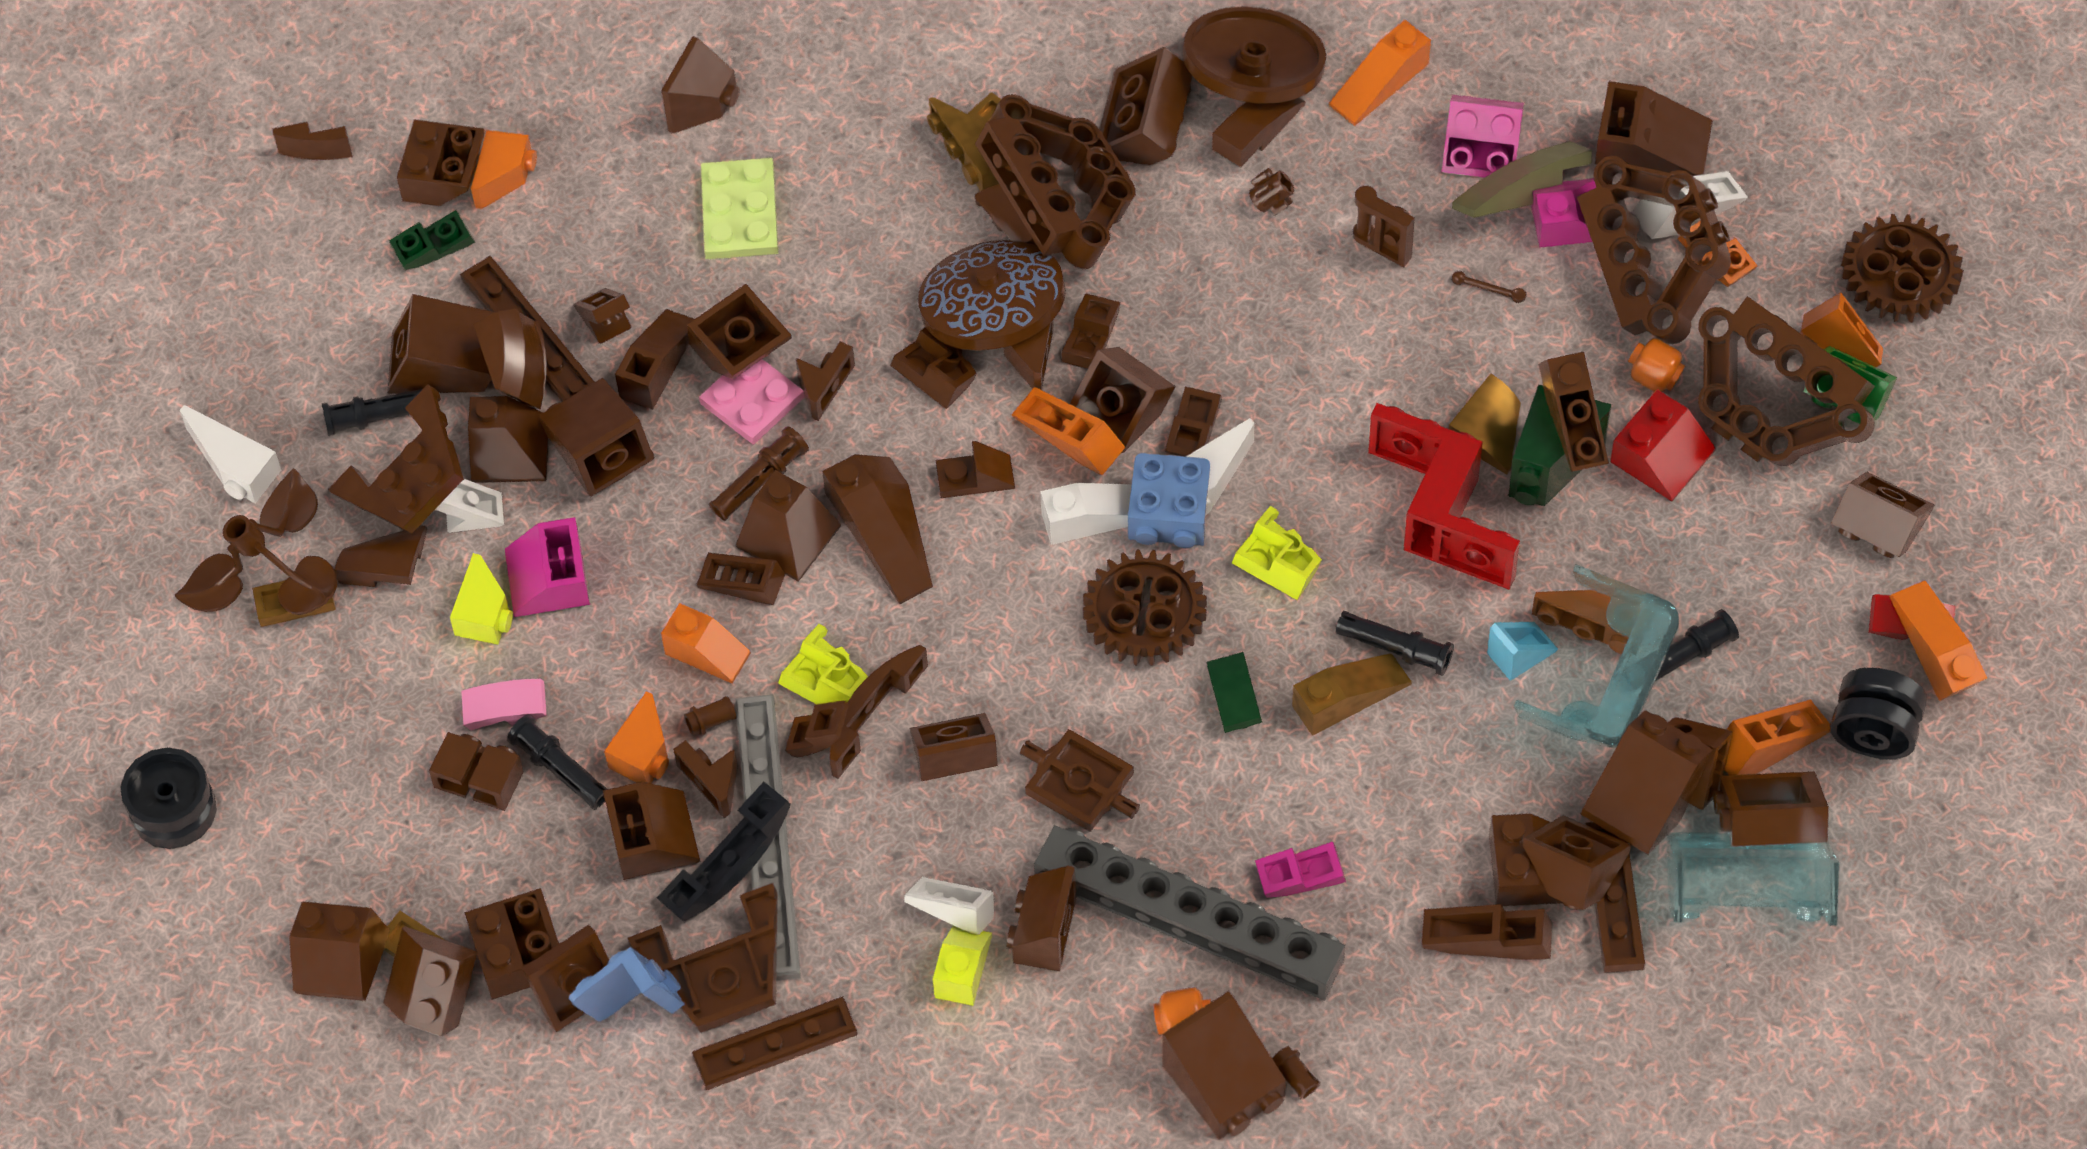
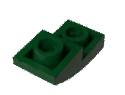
(423, 245)
(1234, 692)

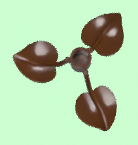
(289, 508)

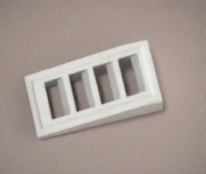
(953, 903)

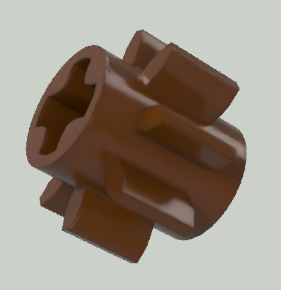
(1271, 191)

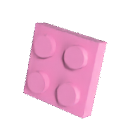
(752, 400)

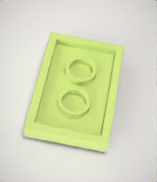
(739, 208)

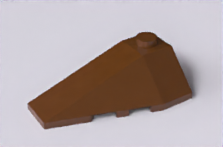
(883, 520)

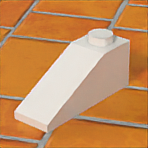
(1658, 218)
(1225, 457)
(238, 461)
(1084, 510)

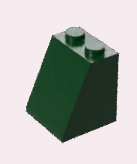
(1539, 459)

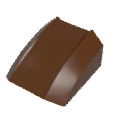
(514, 355)

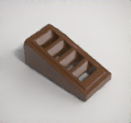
(764, 583)

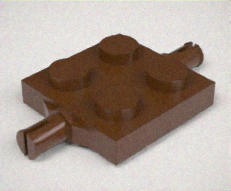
(1079, 780)

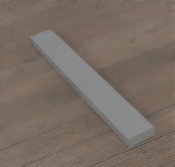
(762, 764)

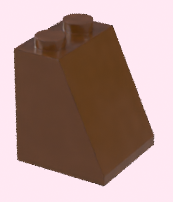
(438, 348)
(597, 436)
(1647, 782)
(1223, 1066)

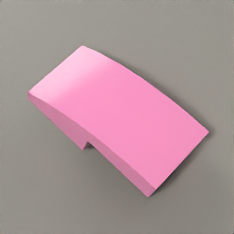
(503, 702)

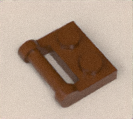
(1392, 229)

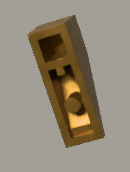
(1346, 690)

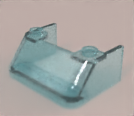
(1651, 629)
(1711, 872)

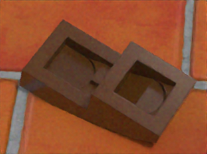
(300, 143)
(1090, 330)
(1194, 421)
(817, 731)

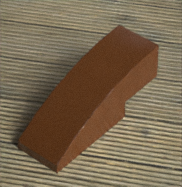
(1252, 128)
(1488, 932)

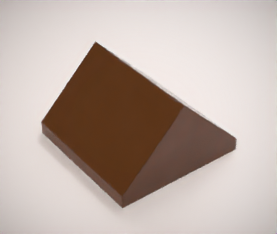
(954, 746)

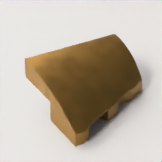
(1491, 418)

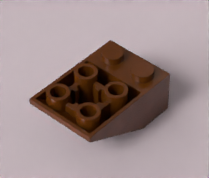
(1652, 130)

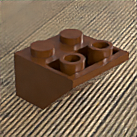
(438, 162)
(650, 828)
(509, 938)

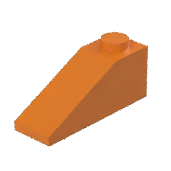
(1383, 72)
(1070, 430)
(1938, 641)
(1772, 736)

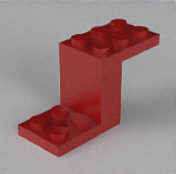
(1434, 517)

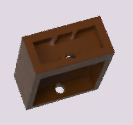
(1772, 809)

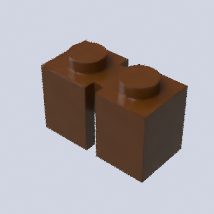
(466, 764)

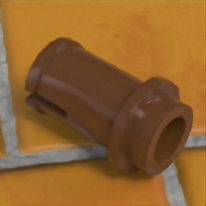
(709, 716)
(1296, 1072)

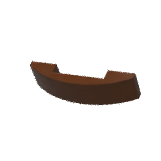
(897, 672)

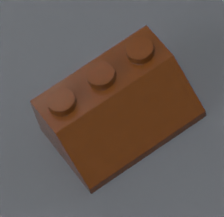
(1146, 107)

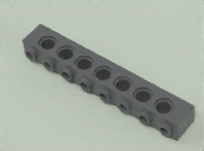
(1200, 929)

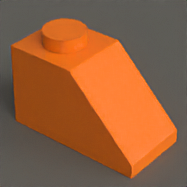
(501, 166)
(1840, 327)
(703, 643)
(639, 745)

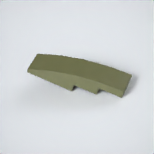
(1515, 182)

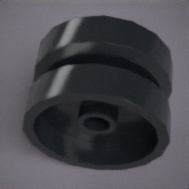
(1878, 713)
(168, 798)

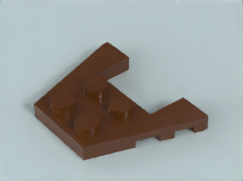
(416, 478)
(729, 976)

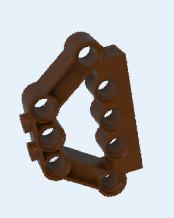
(1012, 150)
(1690, 281)
(1721, 377)

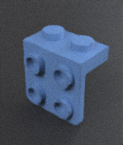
(1168, 500)
(621, 981)

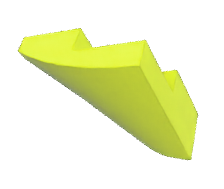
(1277, 556)
(822, 671)

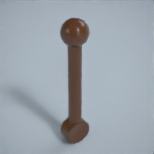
(1518, 294)

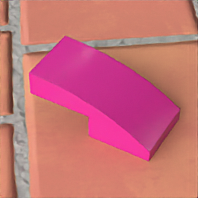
(1301, 872)

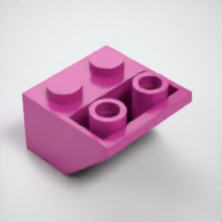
(1481, 135)
(547, 569)

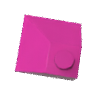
(1559, 215)

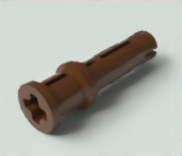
(769, 458)

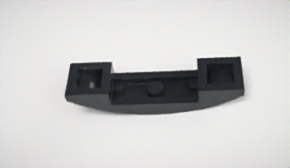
(731, 859)

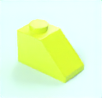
(481, 605)
(960, 965)

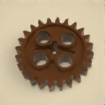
(1902, 268)
(1180, 611)

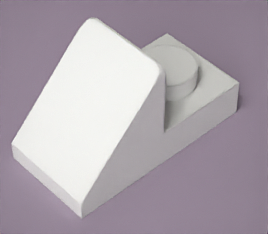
(472, 507)

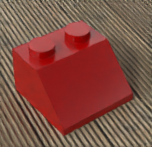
(1662, 446)

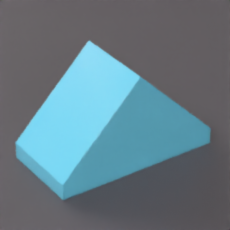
(1518, 646)

